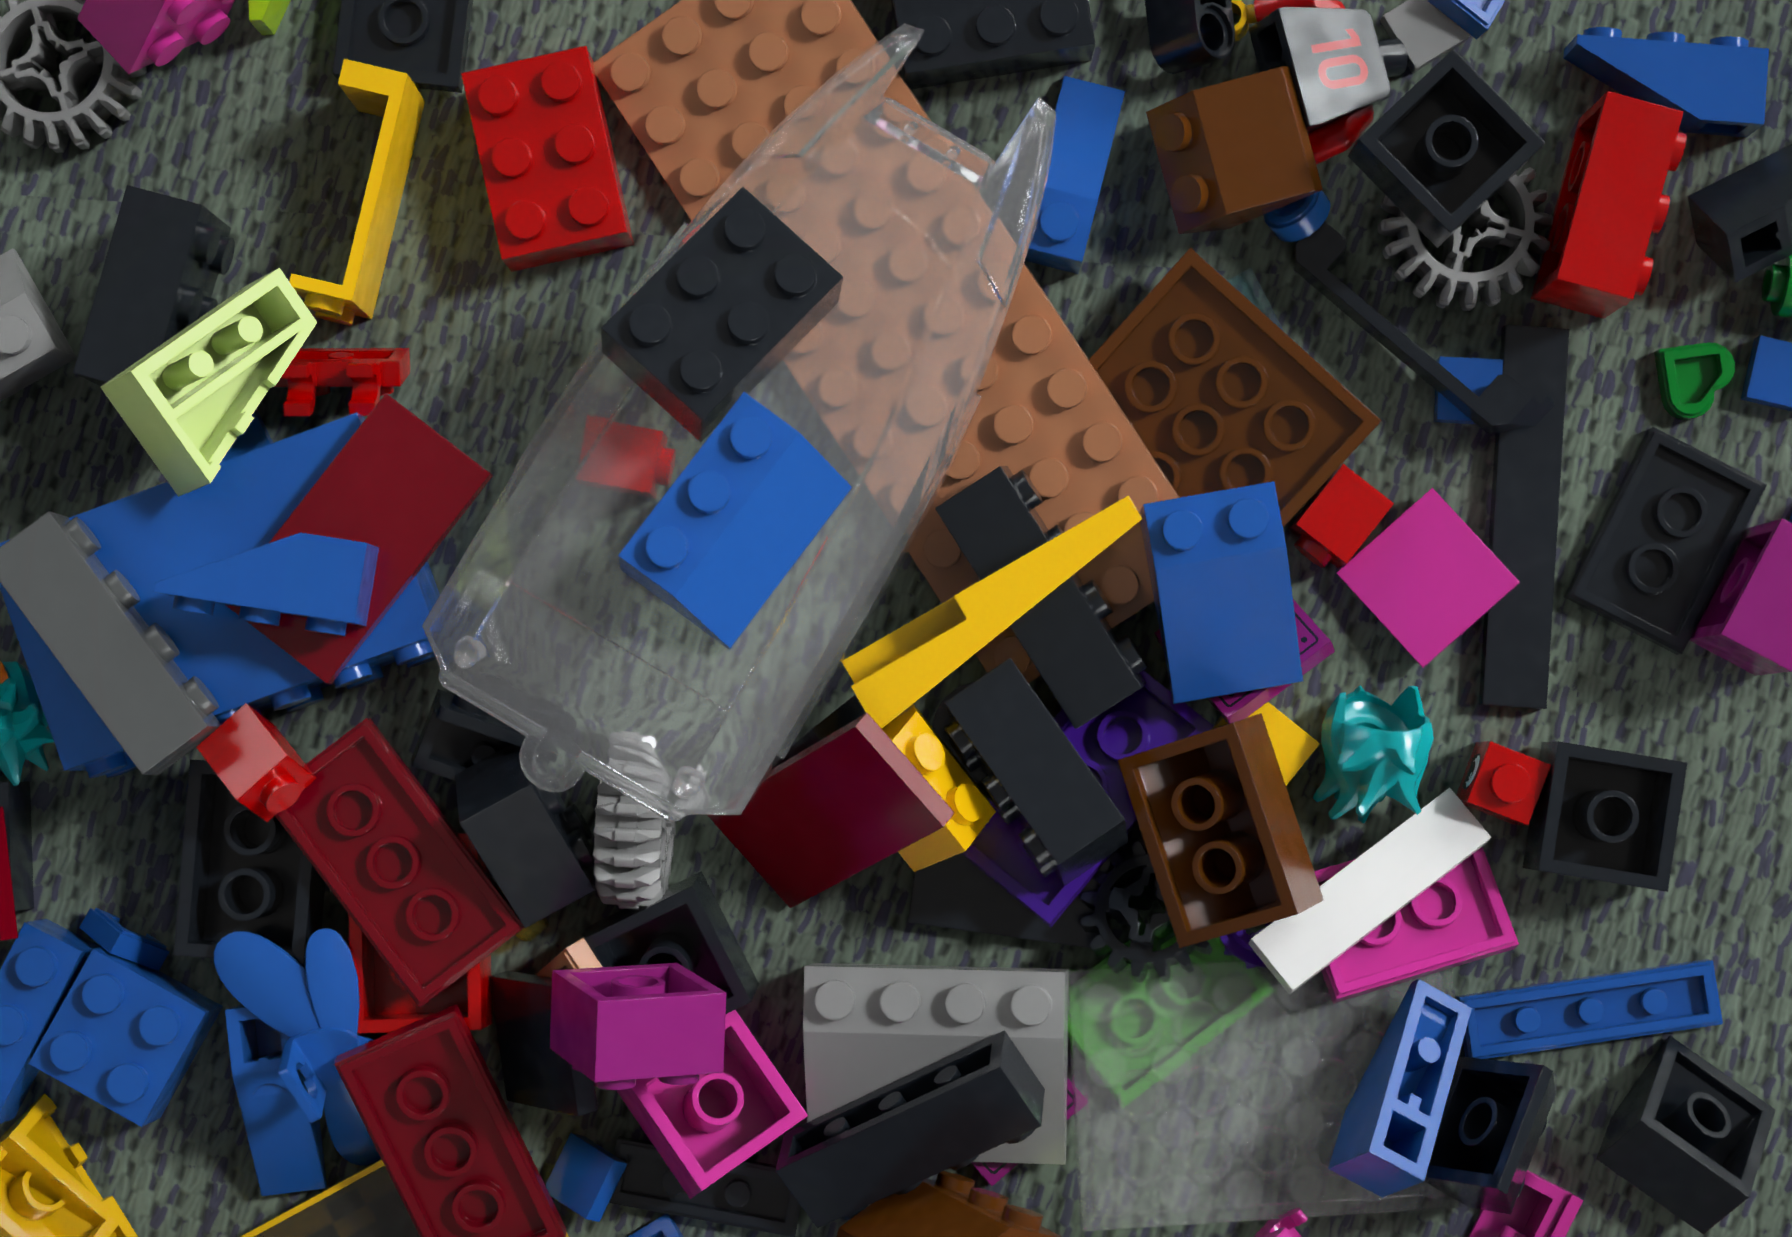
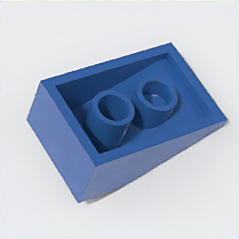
(1222, 592)

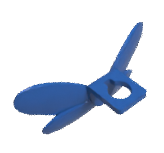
(317, 1013)

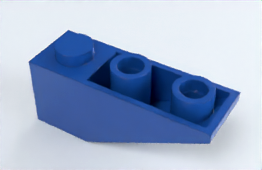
(1714, 83)
(296, 575)
(280, 1136)

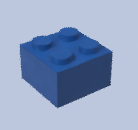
(125, 1036)

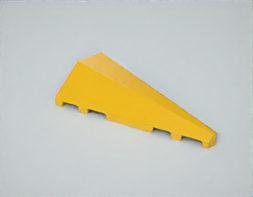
(929, 648)
(46, 1185)

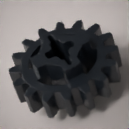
(1124, 906)

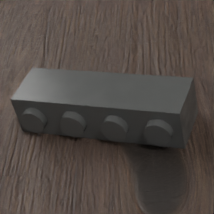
(105, 643)

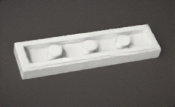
(1371, 890)

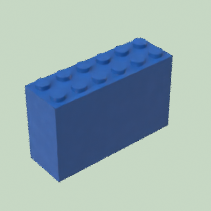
(165, 535)

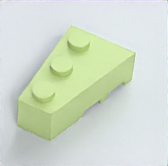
(209, 378)

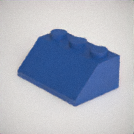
(735, 521)

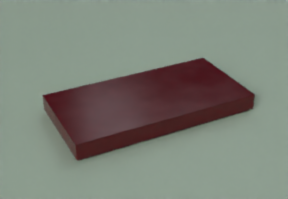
(388, 488)
(834, 812)
(397, 864)
(447, 1133)

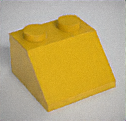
(950, 780)

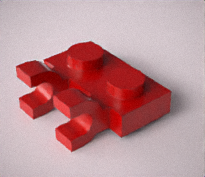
(366, 370)

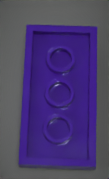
(1125, 729)

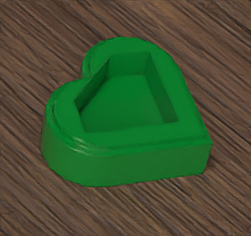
(1691, 376)

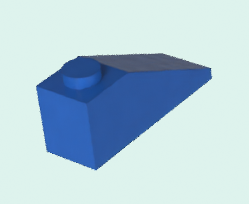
(1080, 154)
(1403, 1094)

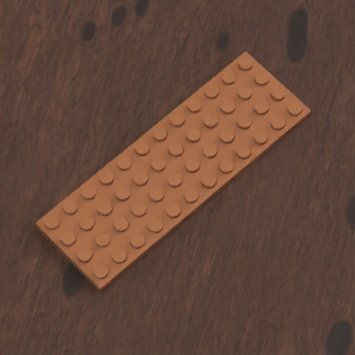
(707, 91)

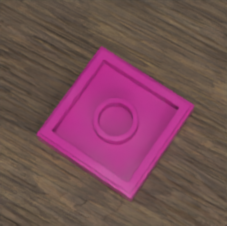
(1428, 578)

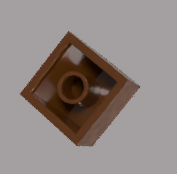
(1234, 151)

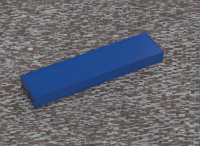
(1591, 1009)

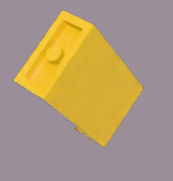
(401, 105)

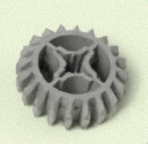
(33, 70)
(1490, 232)
(630, 851)

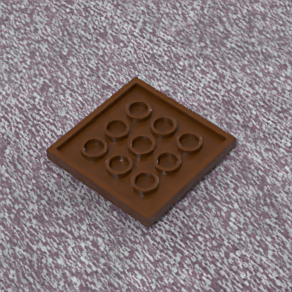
(1227, 392)

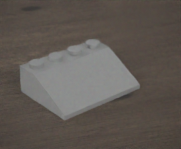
(891, 1020)

